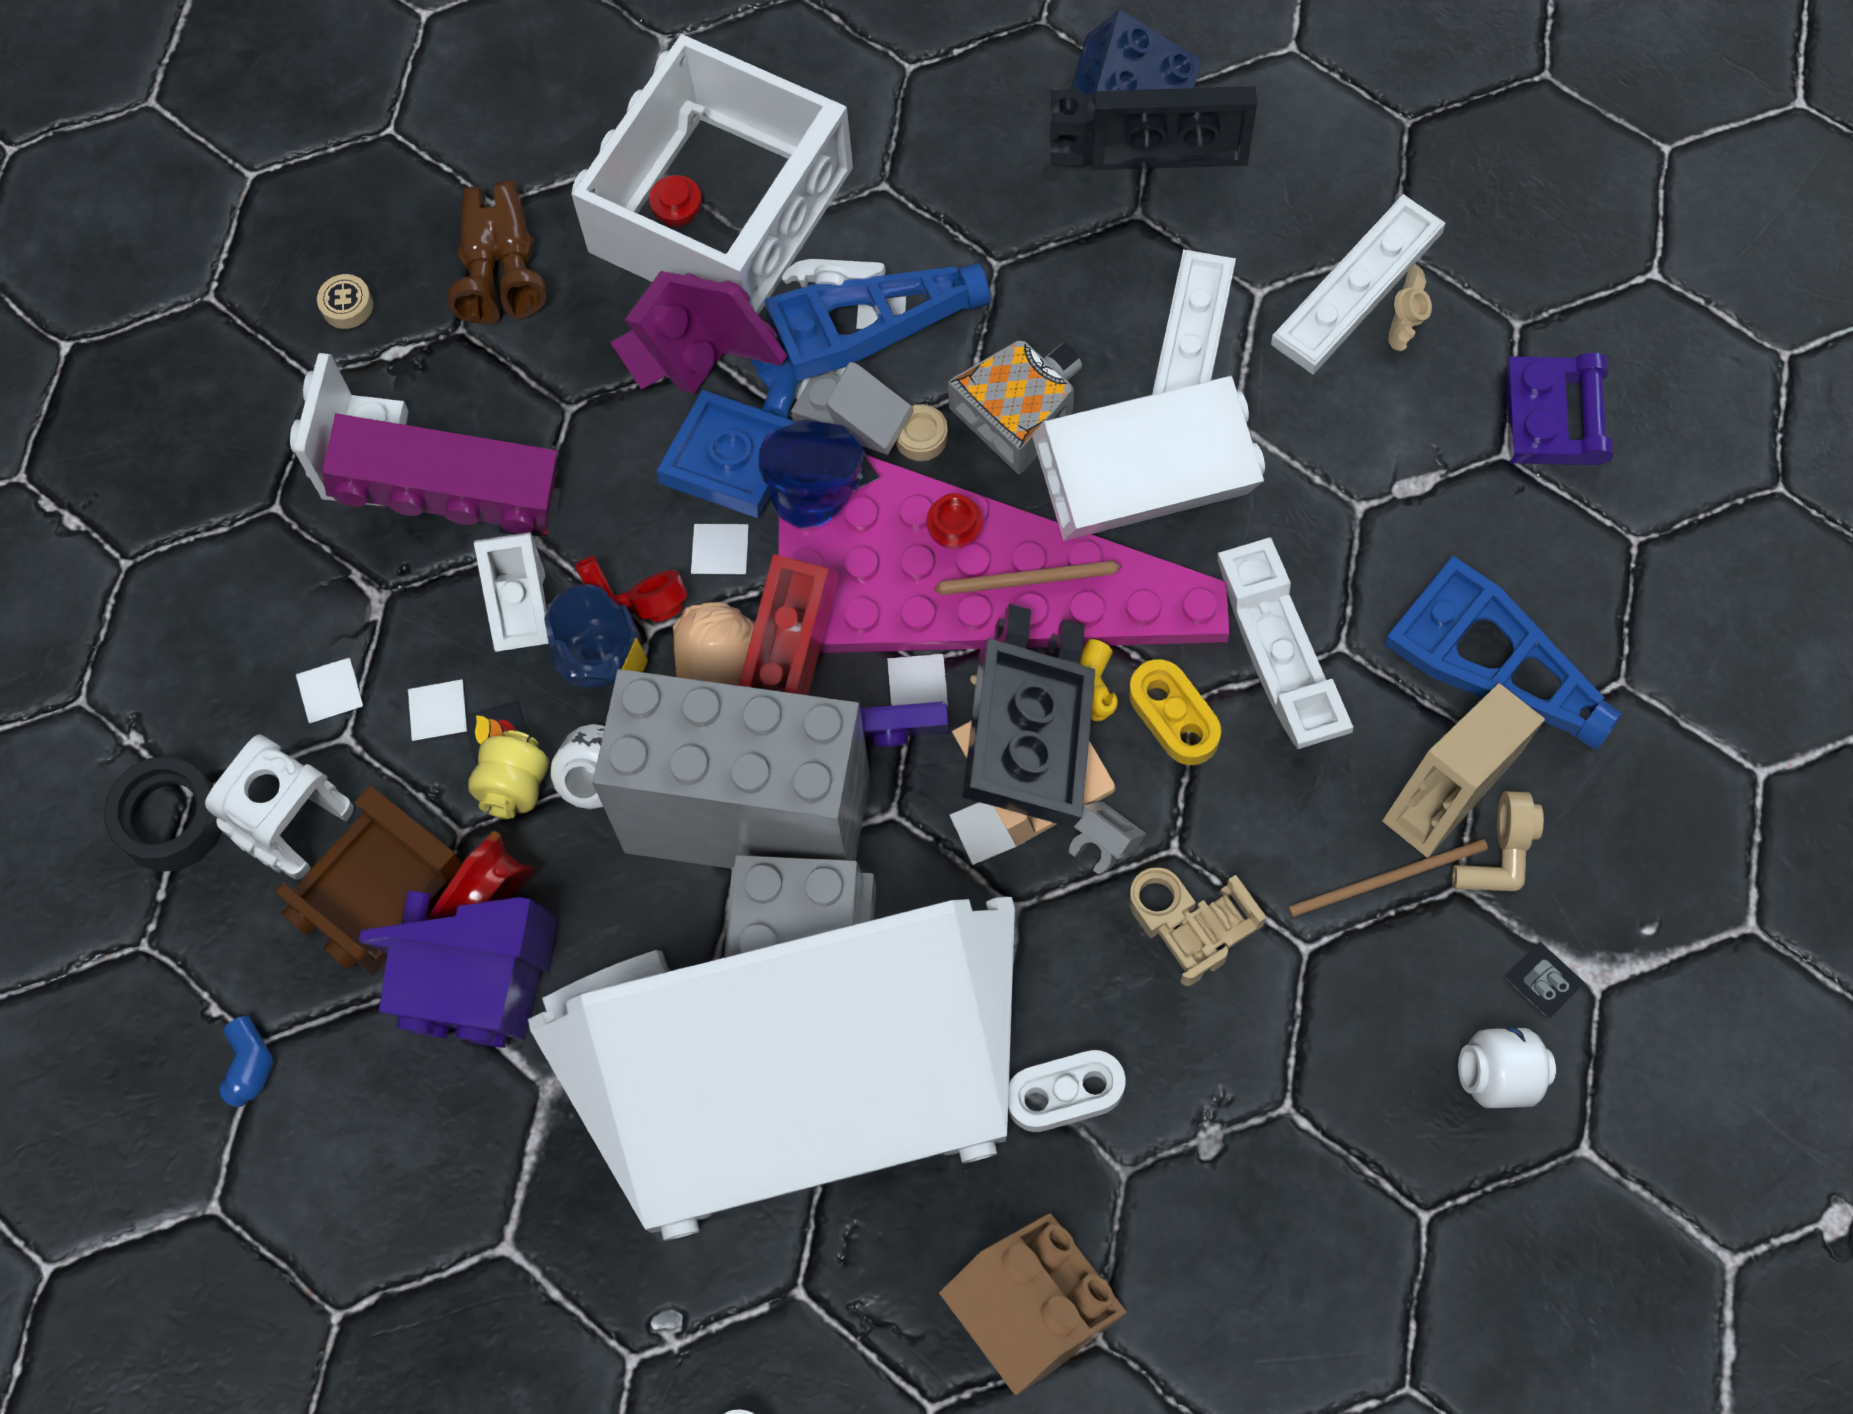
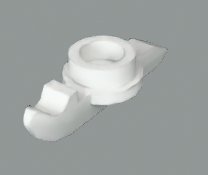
(831, 271)

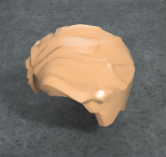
(712, 643)

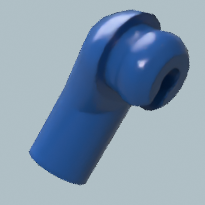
(781, 386)
(250, 1066)

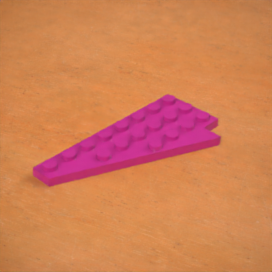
(894, 565)

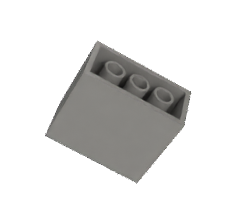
(731, 771)

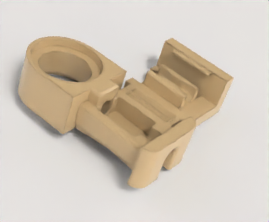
(1203, 929)

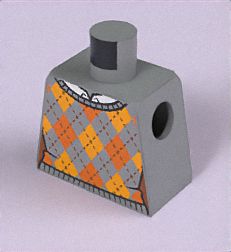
(1012, 397)

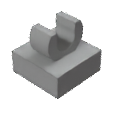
(1108, 831)

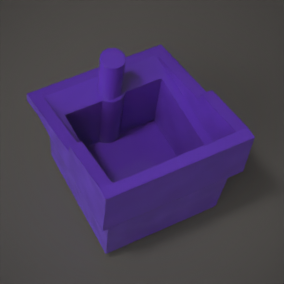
(465, 969)

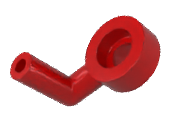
(653, 598)

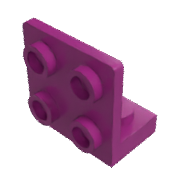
(695, 321)

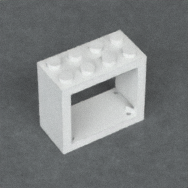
(711, 86)

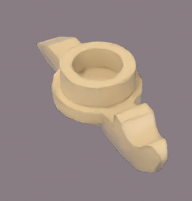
(1411, 308)

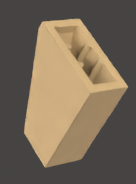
(1462, 769)

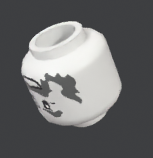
(575, 766)

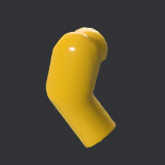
(1096, 656)

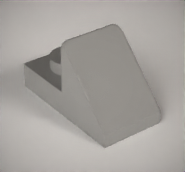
(858, 403)

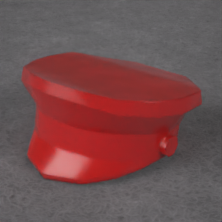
(483, 877)

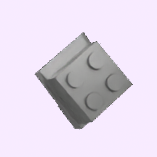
(794, 899)

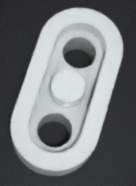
(1063, 1087)

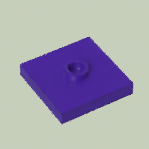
(894, 724)

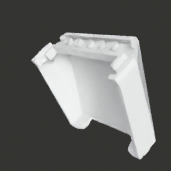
(795, 1062)

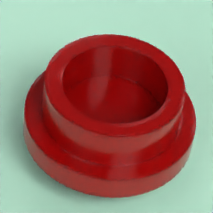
(675, 200)
(954, 521)

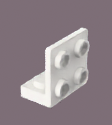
(324, 396)

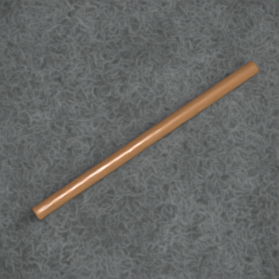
(1387, 878)

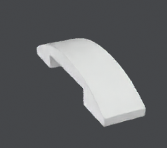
(1279, 645)

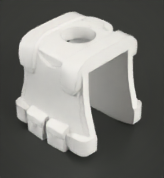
(259, 825)

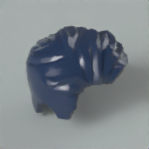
(588, 635)

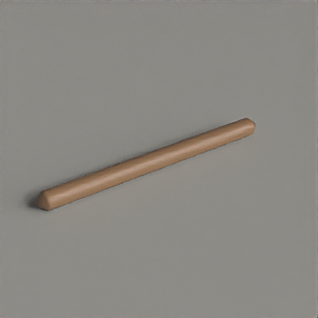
(1027, 578)

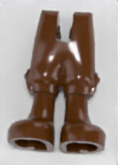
(492, 236)

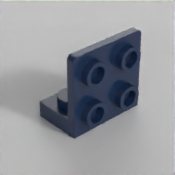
(1132, 57)

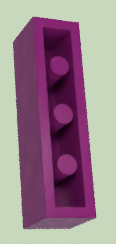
(439, 474)

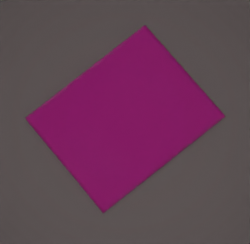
(638, 359)

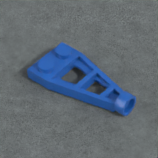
(816, 347)
(1445, 614)

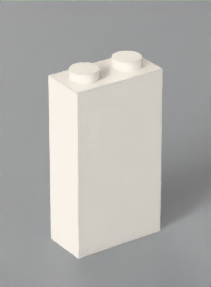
(1148, 457)

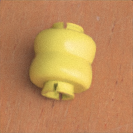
(508, 774)

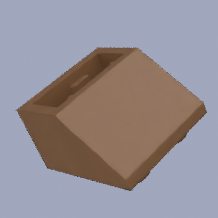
(1032, 1302)

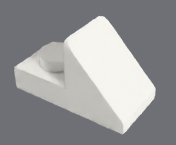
(513, 590)

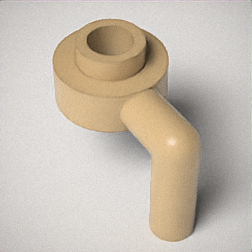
(1517, 825)

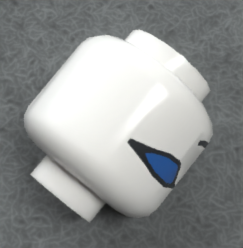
(1506, 1068)

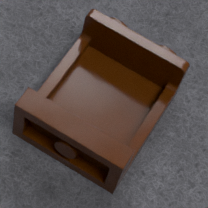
(367, 880)

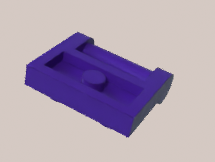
(1540, 415)

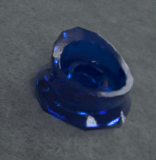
(810, 471)

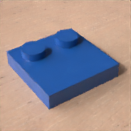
(719, 453)

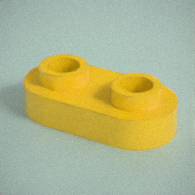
(1178, 713)

